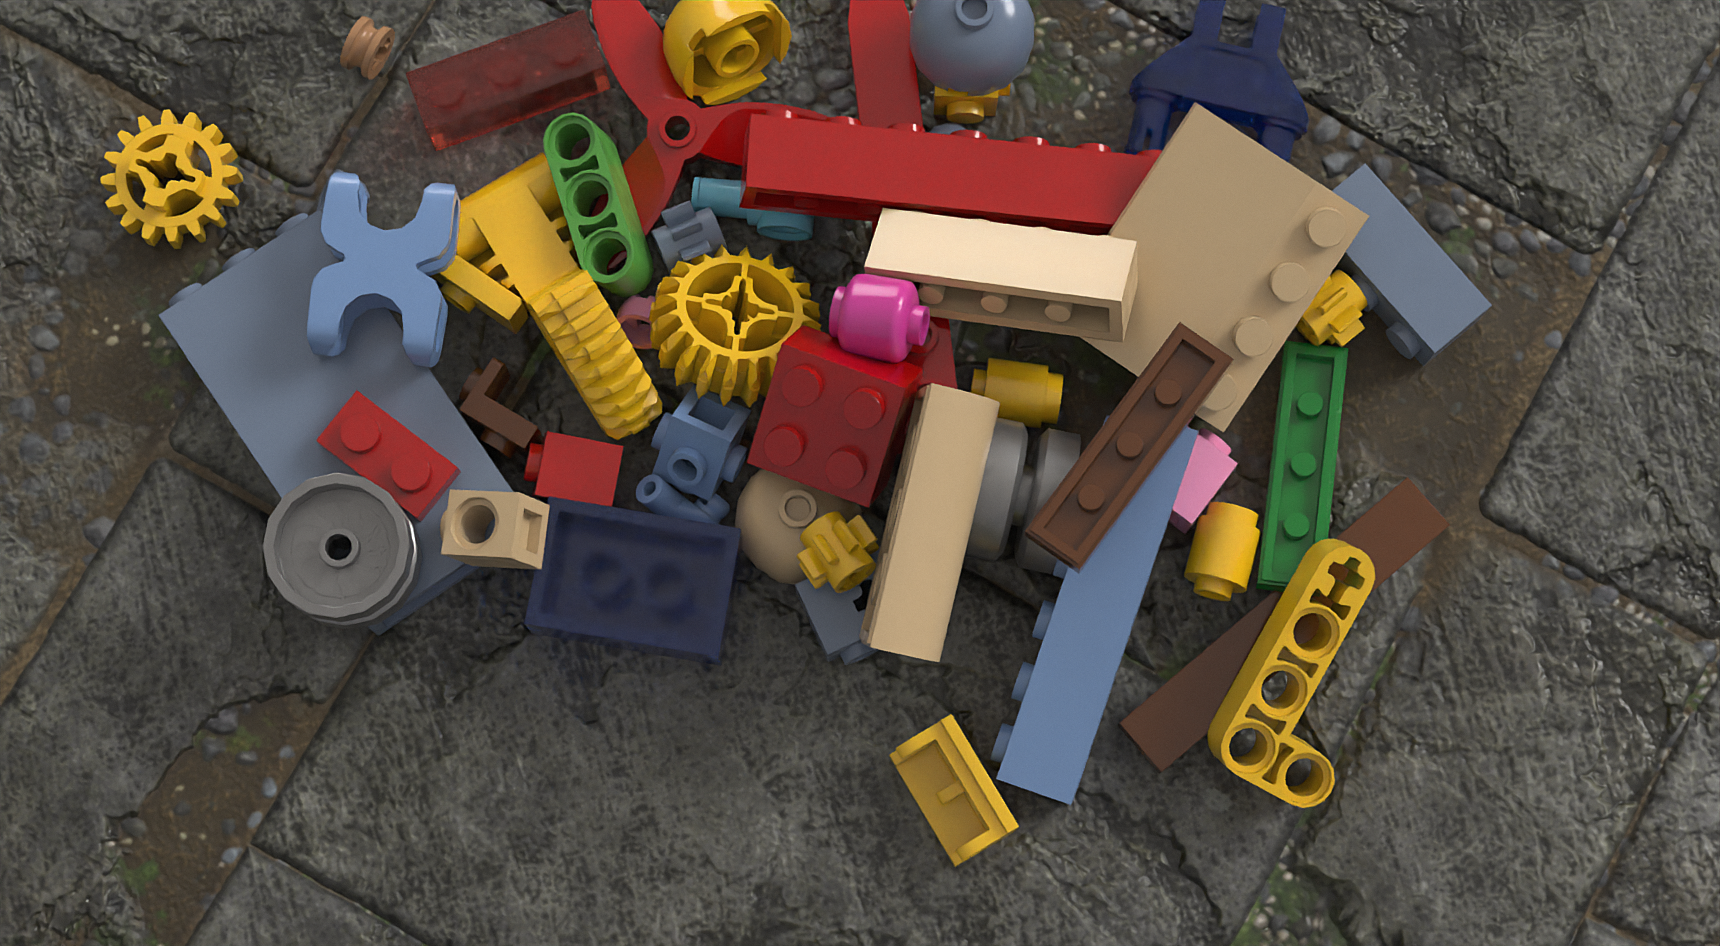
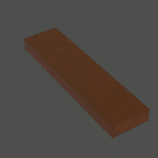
(1128, 447)

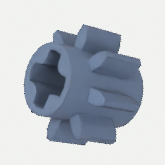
(687, 234)

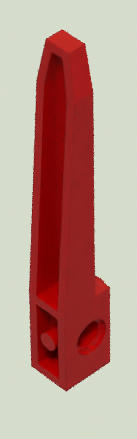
(886, 96)

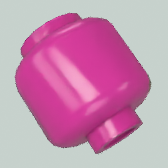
(878, 317)

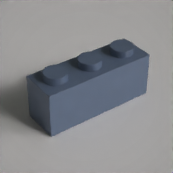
(1406, 273)

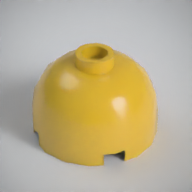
(723, 46)

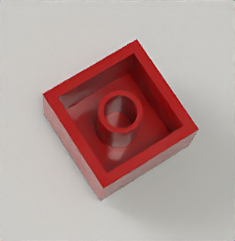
(833, 417)

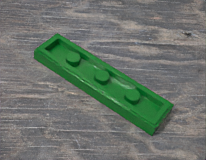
(1301, 459)

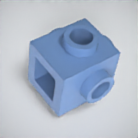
(701, 444)

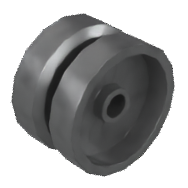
(1018, 491)
(331, 515)

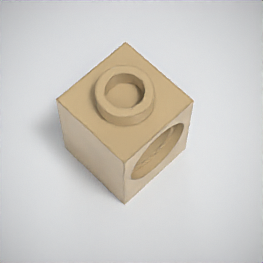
(517, 534)

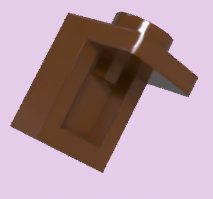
(500, 427)

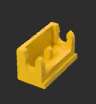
(953, 790)

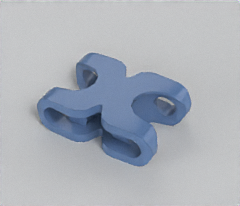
(383, 269)

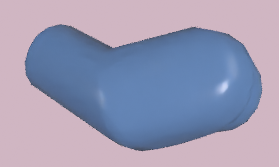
(667, 501)

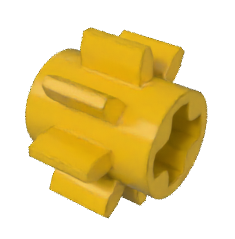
(1334, 312)
(837, 551)

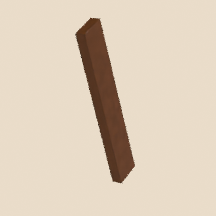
(1187, 703)

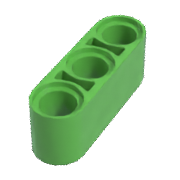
(578, 185)

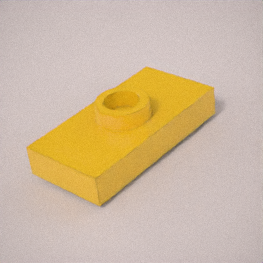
(471, 288)

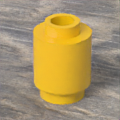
(1023, 389)
(1223, 551)

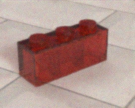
(509, 80)

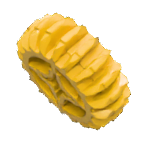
(696, 326)

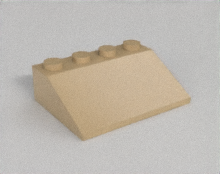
(1227, 249)

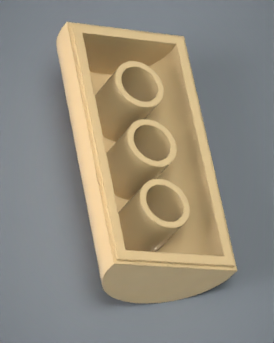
(929, 522)

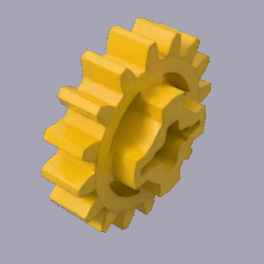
(177, 154)

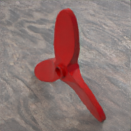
(716, 133)

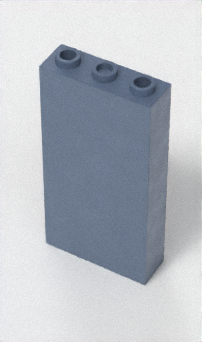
(255, 358)

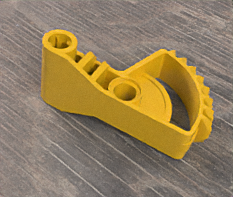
(523, 242)

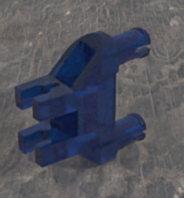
(1226, 79)

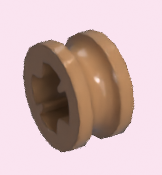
(367, 47)

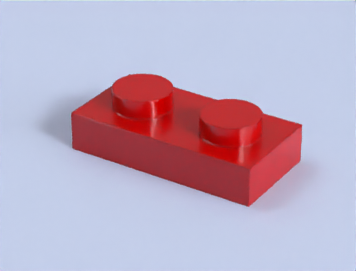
(388, 455)

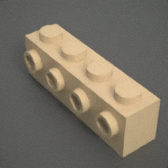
(1010, 273)

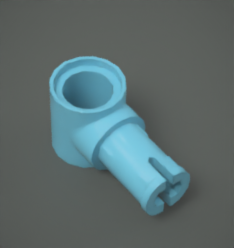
(724, 200)

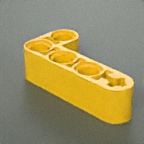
(1304, 666)

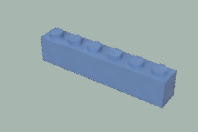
(1085, 642)

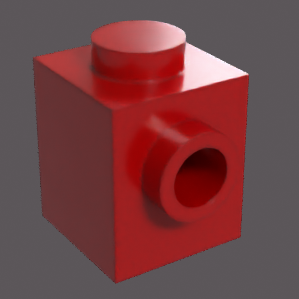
(573, 468)

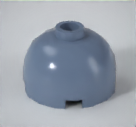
(971, 42)

